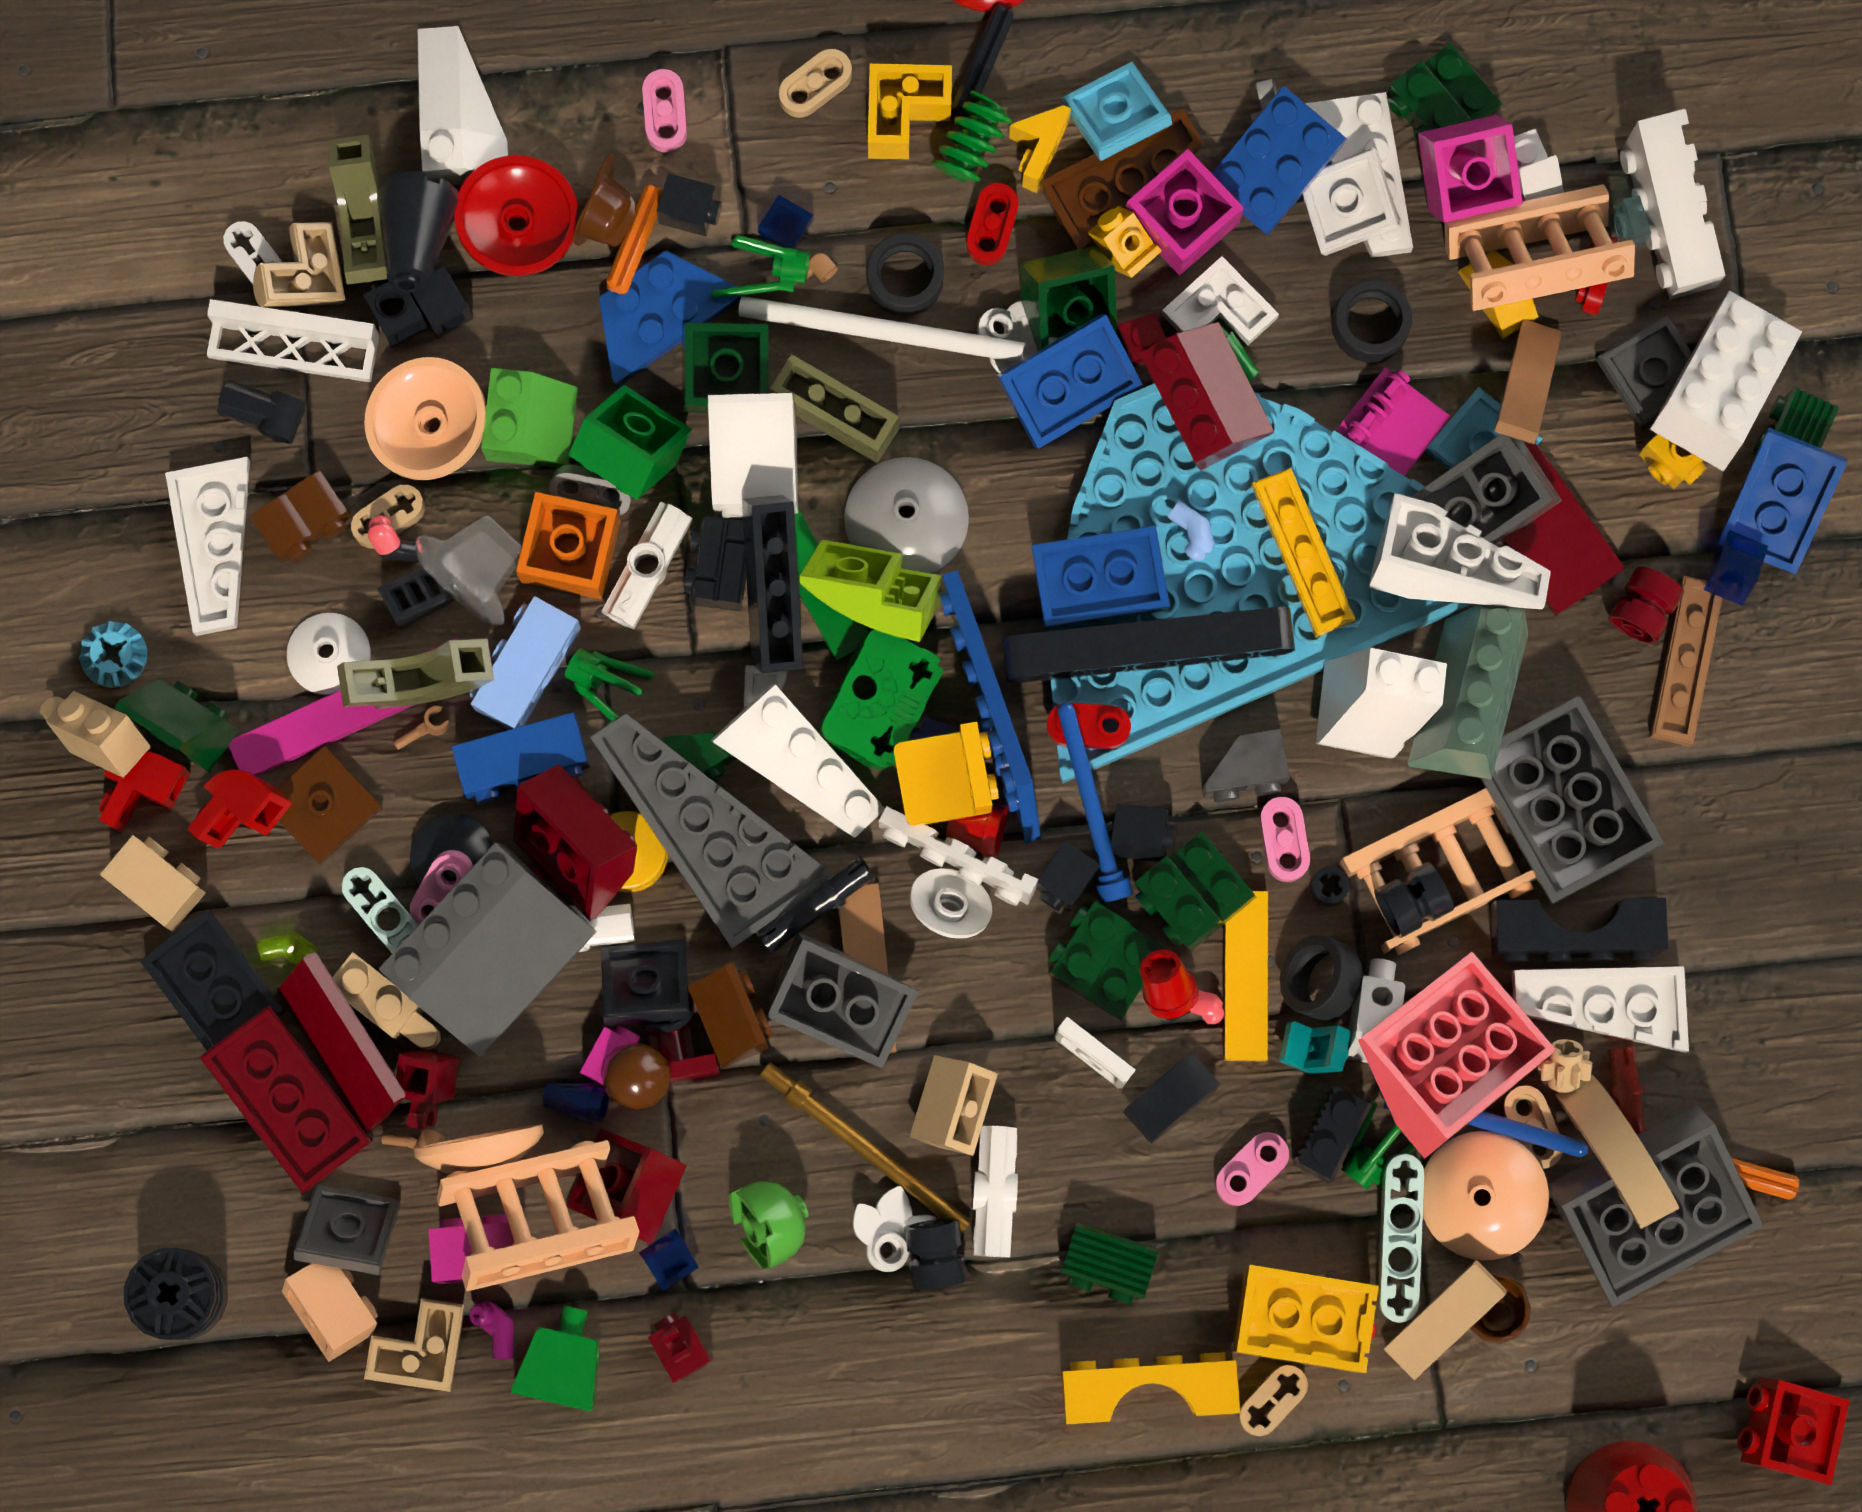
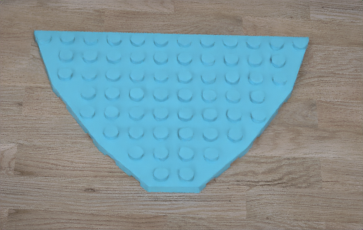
(1135, 484)

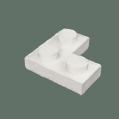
(1224, 295)

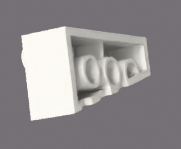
(1673, 205)

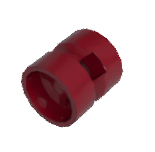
(1648, 600)

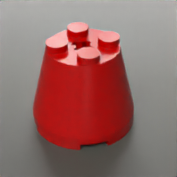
(1624, 1472)

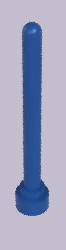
(1112, 881)
(1528, 1133)

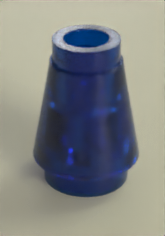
(577, 1100)

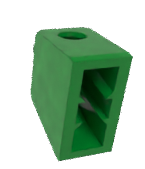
(561, 1364)

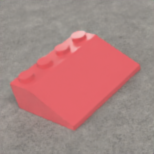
(1452, 1053)

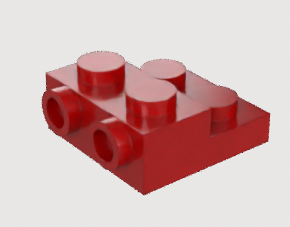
(1793, 1430)

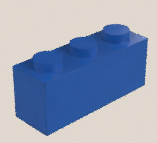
(519, 754)

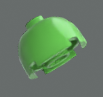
(770, 1220)

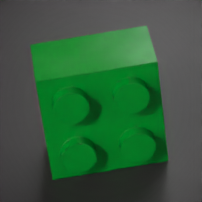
(630, 442)

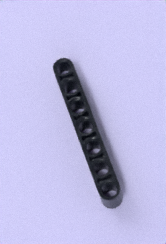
(1148, 645)

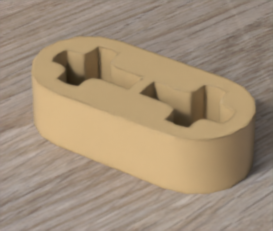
(385, 506)
(1280, 1408)

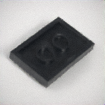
(209, 980)

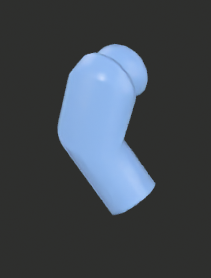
(1197, 528)

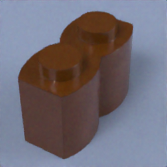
(301, 518)

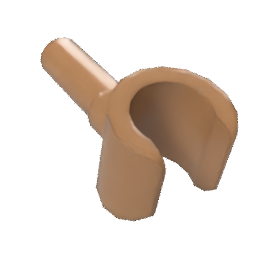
(821, 267)
(423, 729)
(425, 1138)

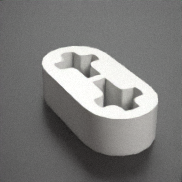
(246, 262)

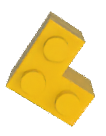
(902, 95)

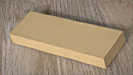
(1445, 1320)

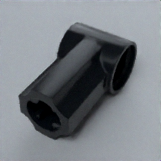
(272, 414)

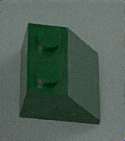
(1067, 292)
(180, 721)

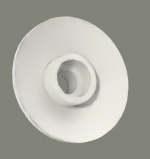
(303, 657)
(950, 904)

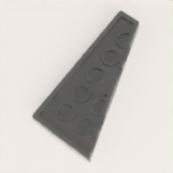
(722, 849)

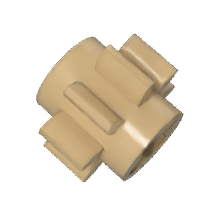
(1566, 1066)

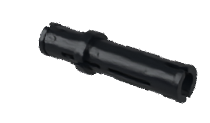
(830, 894)

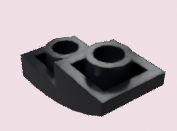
(1171, 1097)

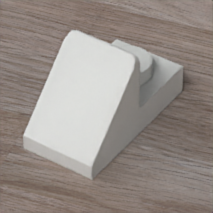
(1537, 172)

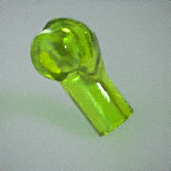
(289, 945)

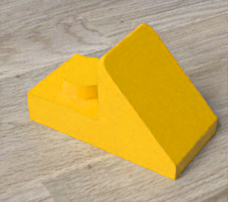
(1043, 135)

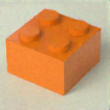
(568, 545)

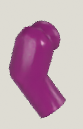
(498, 1325)

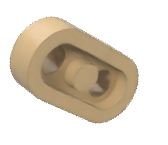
(813, 83)
(1539, 1116)

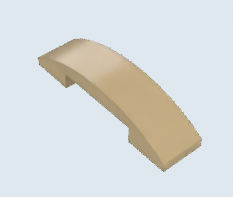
(1619, 1152)

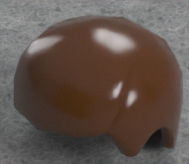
(636, 1076)
(1507, 1317)

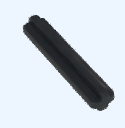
(983, 58)

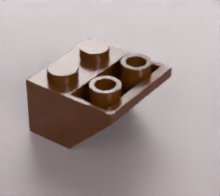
(728, 1015)

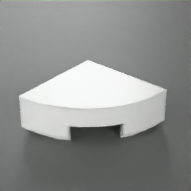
(758, 682)

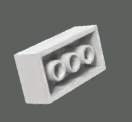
(1726, 381)

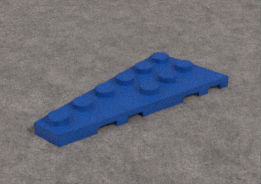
(993, 713)

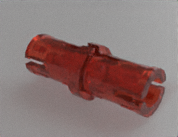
(1627, 1087)

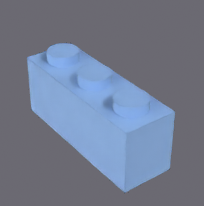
(525, 663)

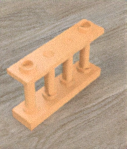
(1535, 221)
(1442, 830)
(527, 1254)

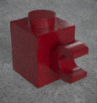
(427, 1080)
(679, 1347)

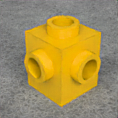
(1671, 462)

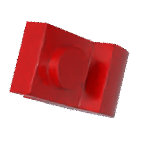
(151, 778)
(238, 800)

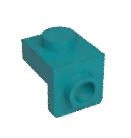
(1315, 1049)

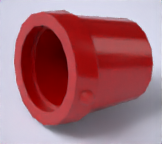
(981, 832)
(1167, 985)

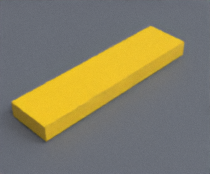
(1303, 552)
(1246, 982)

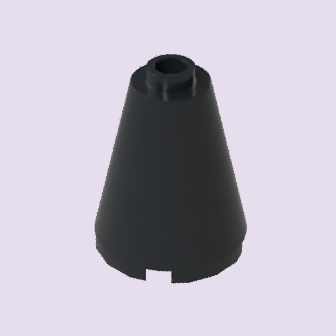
(414, 226)

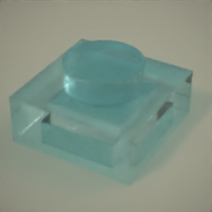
(1632, 222)

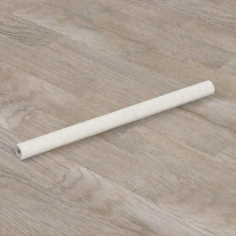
(881, 329)

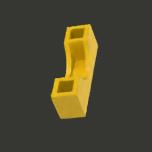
(1205, 1386)

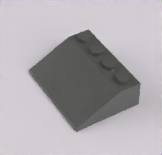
(1568, 801)
(488, 949)
(1709, 1217)

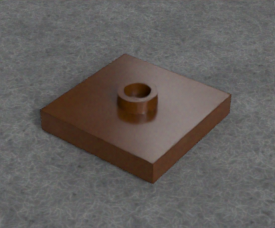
(326, 805)

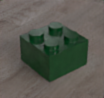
(722, 362)

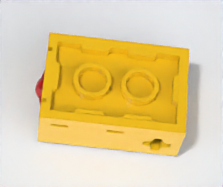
(1305, 1319)

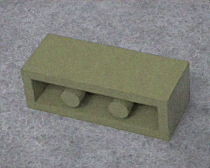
(837, 409)

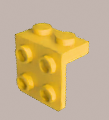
(945, 776)

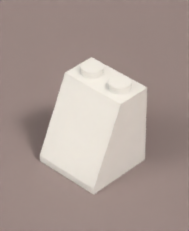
(752, 450)
(1377, 700)

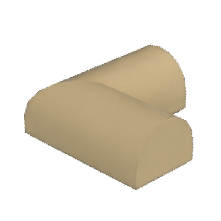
(310, 279)
(429, 1358)

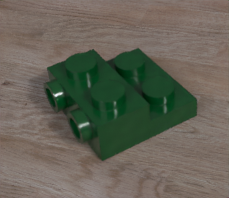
(1441, 93)
(1193, 892)
(1102, 959)

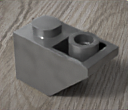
(1251, 764)

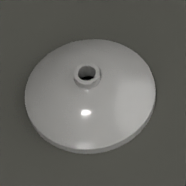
(928, 537)

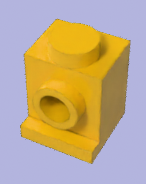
(1124, 241)

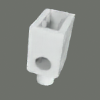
(1376, 1001)

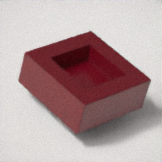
(1140, 335)

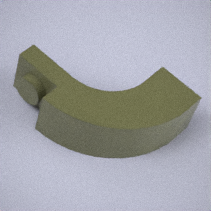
(356, 189)
(417, 679)

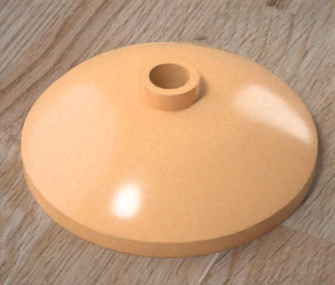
(406, 406)
(480, 1150)
(1509, 1175)

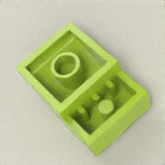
(873, 588)

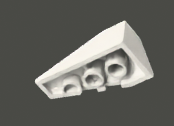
(454, 109)
(1440, 560)

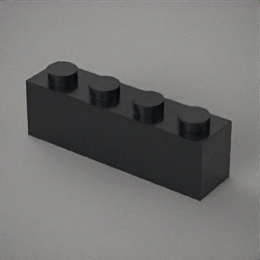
(772, 583)

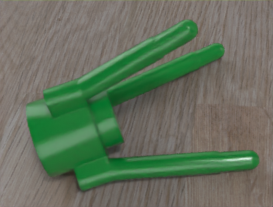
(788, 264)
(592, 669)
(1365, 1164)

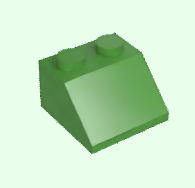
(528, 419)

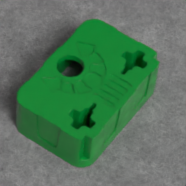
(894, 709)

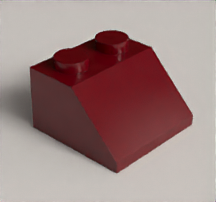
(637, 1184)

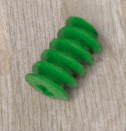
(972, 139)

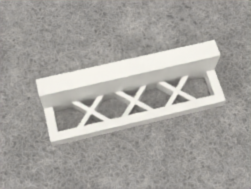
(296, 326)

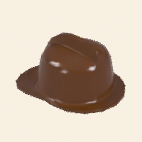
(608, 210)

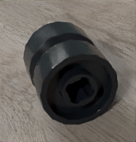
(1416, 898)
(936, 1257)

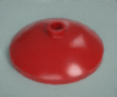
(513, 190)

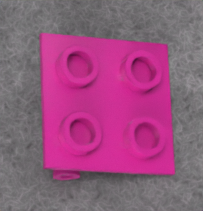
(1393, 421)

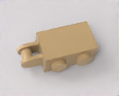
(95, 732)
(384, 1003)

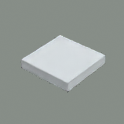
(1350, 202)
(1094, 1053)

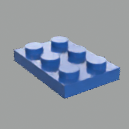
(1278, 159)
(1069, 381)
(1785, 497)
(1100, 577)

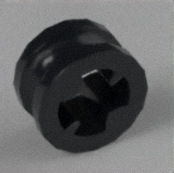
(1343, 885)

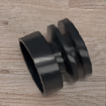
(200, 1297)

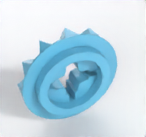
(132, 655)

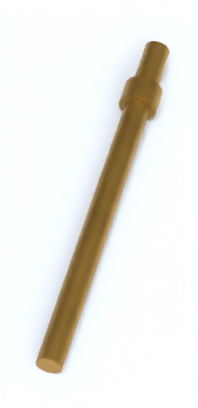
(799, 1096)

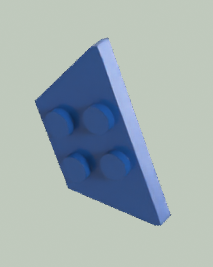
(654, 311)

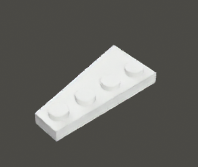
(1368, 125)
(210, 532)
(794, 756)
(960, 856)
(1616, 1002)

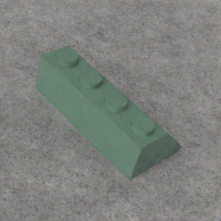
(1482, 669)

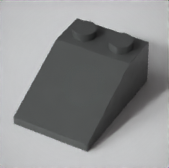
(1494, 489)
(839, 1000)

